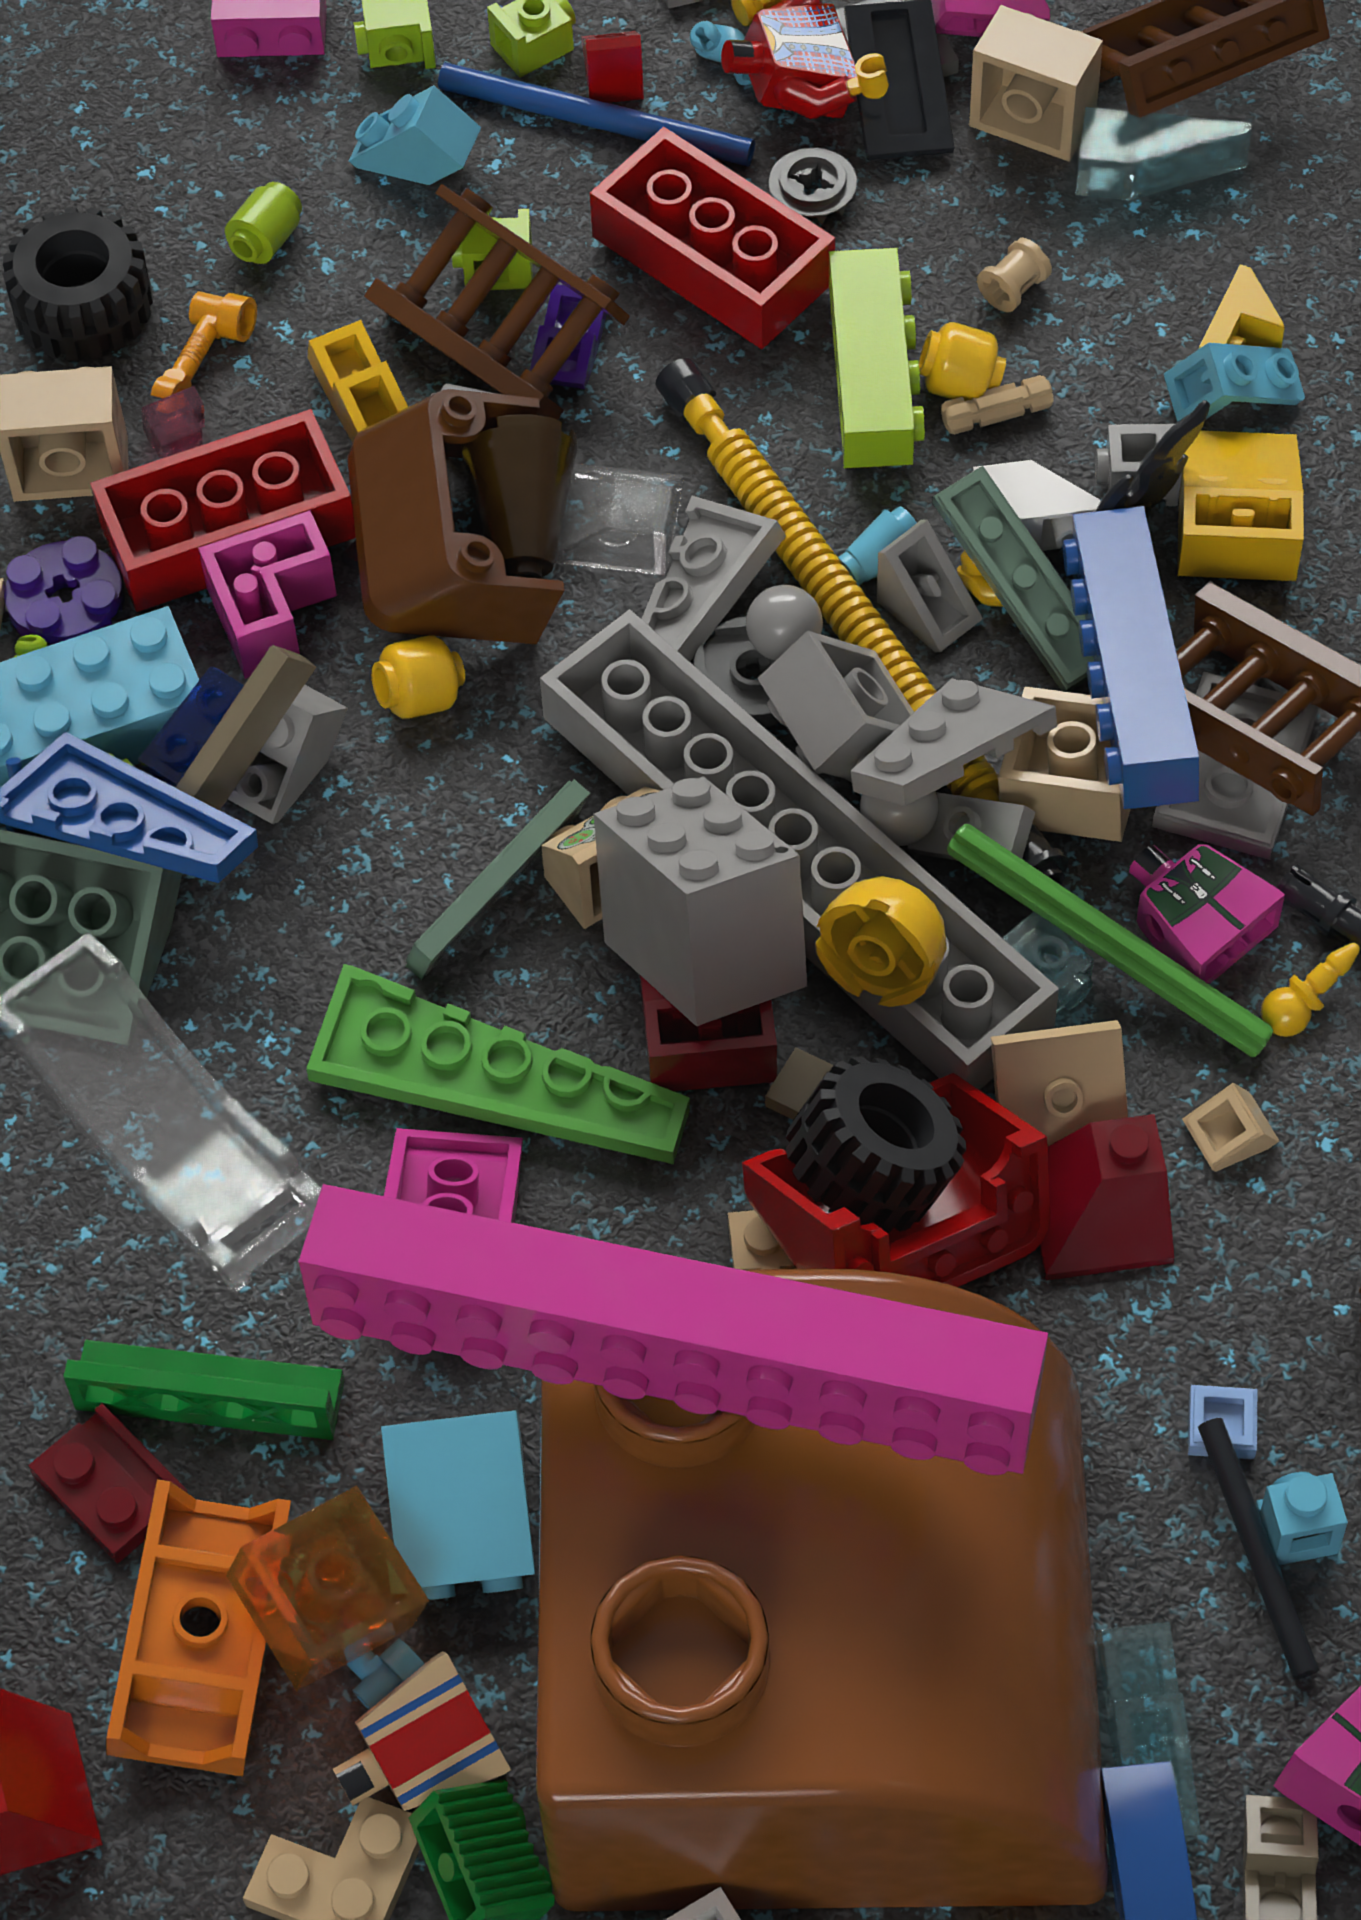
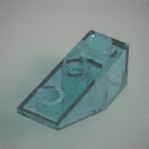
(1154, 153)

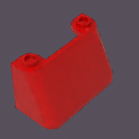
(979, 1223)

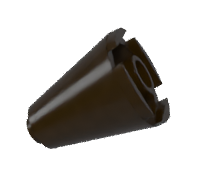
(522, 488)

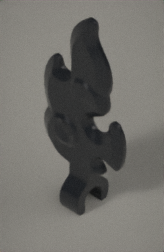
(1157, 470)

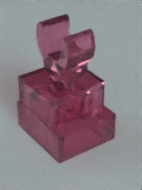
(174, 422)

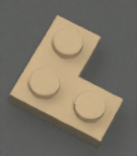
(354, 1885)

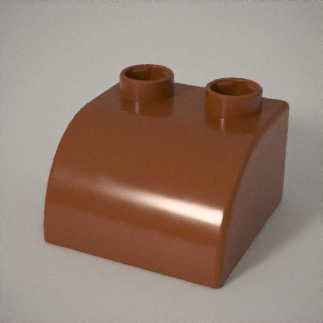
(814, 1657)

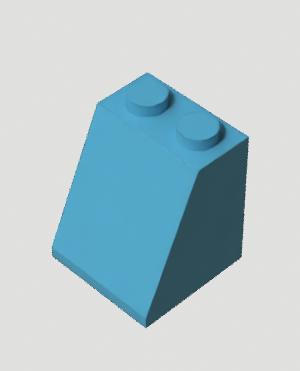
(460, 1501)

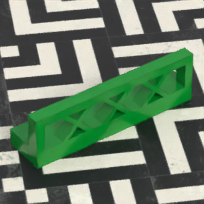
(206, 1389)

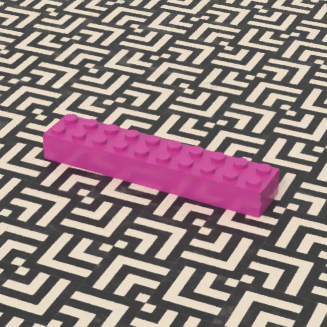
(674, 1329)

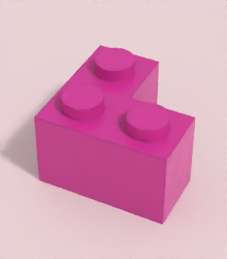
(262, 579)

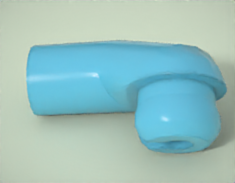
(709, 41)

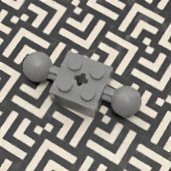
(832, 701)

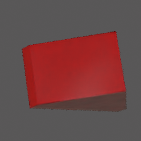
(613, 66)

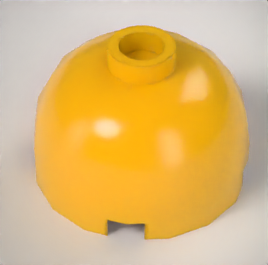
(882, 940)

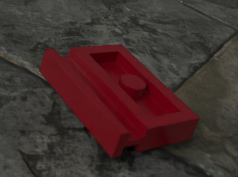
(103, 1481)

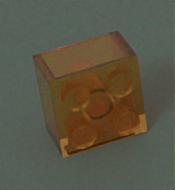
(326, 1587)

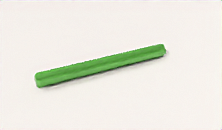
(1110, 940)

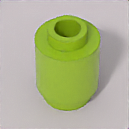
(263, 223)

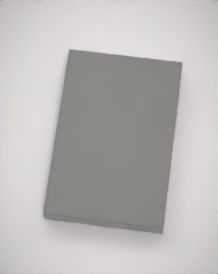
(1231, 807)

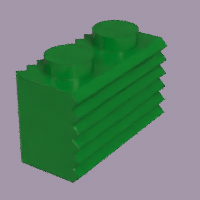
(481, 1854)

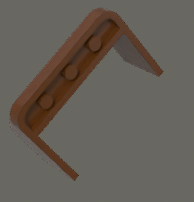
(410, 559)

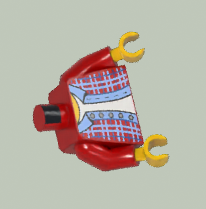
(803, 61)

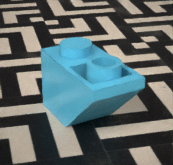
(416, 139)

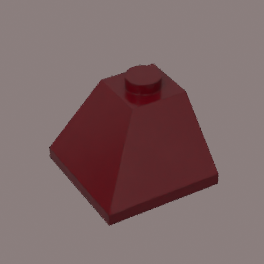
(1108, 1200)

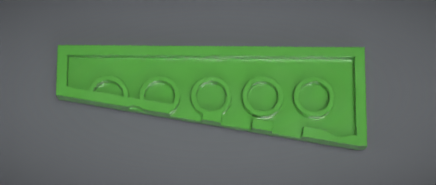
(441, 1059)

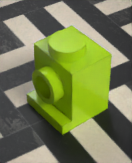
(531, 32)
(395, 33)
(479, 243)

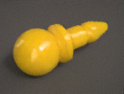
(1290, 1007)

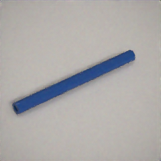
(590, 112)

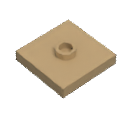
(1061, 1076)

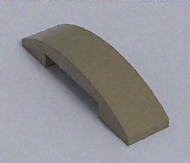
(1279, 1860)

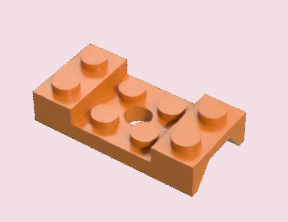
(180, 1693)

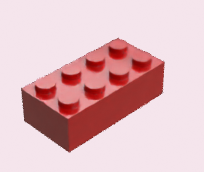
(712, 237)
(212, 492)

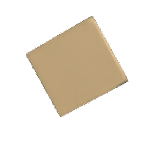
(1230, 1128)

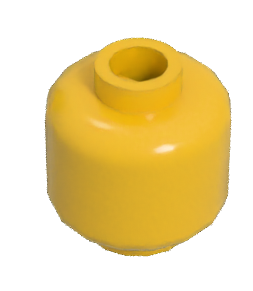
(961, 362)
(417, 677)

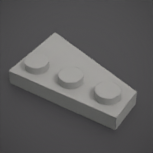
(709, 571)
(943, 736)

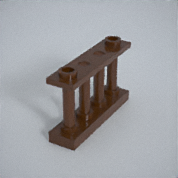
(1189, 46)
(449, 329)
(1287, 658)

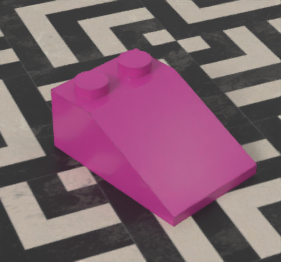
(456, 1171)

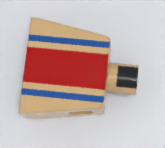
(422, 1740)

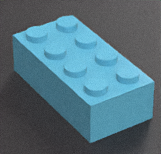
(100, 687)

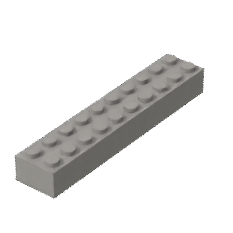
(660, 720)

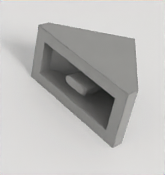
(924, 588)

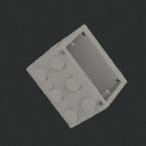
(701, 899)

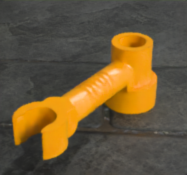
(214, 317)

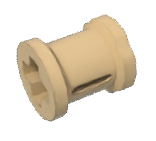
(1014, 275)

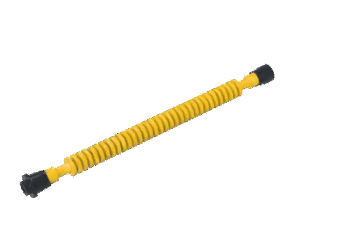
(822, 572)

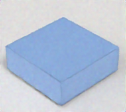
(1238, 1412)

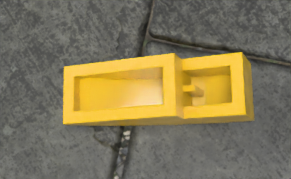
(354, 377)

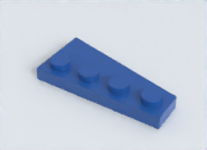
(120, 810)

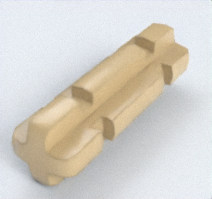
(997, 405)

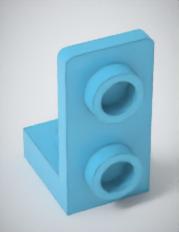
(1233, 374)

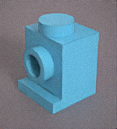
(1303, 1507)

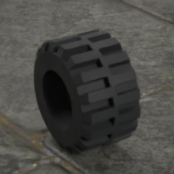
(70, 251)
(875, 1143)

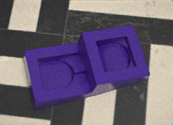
(580, 363)

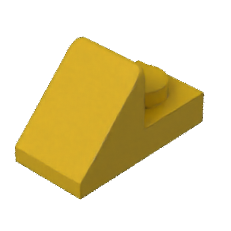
(1245, 315)

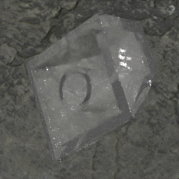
(620, 519)

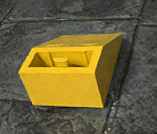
(1241, 507)

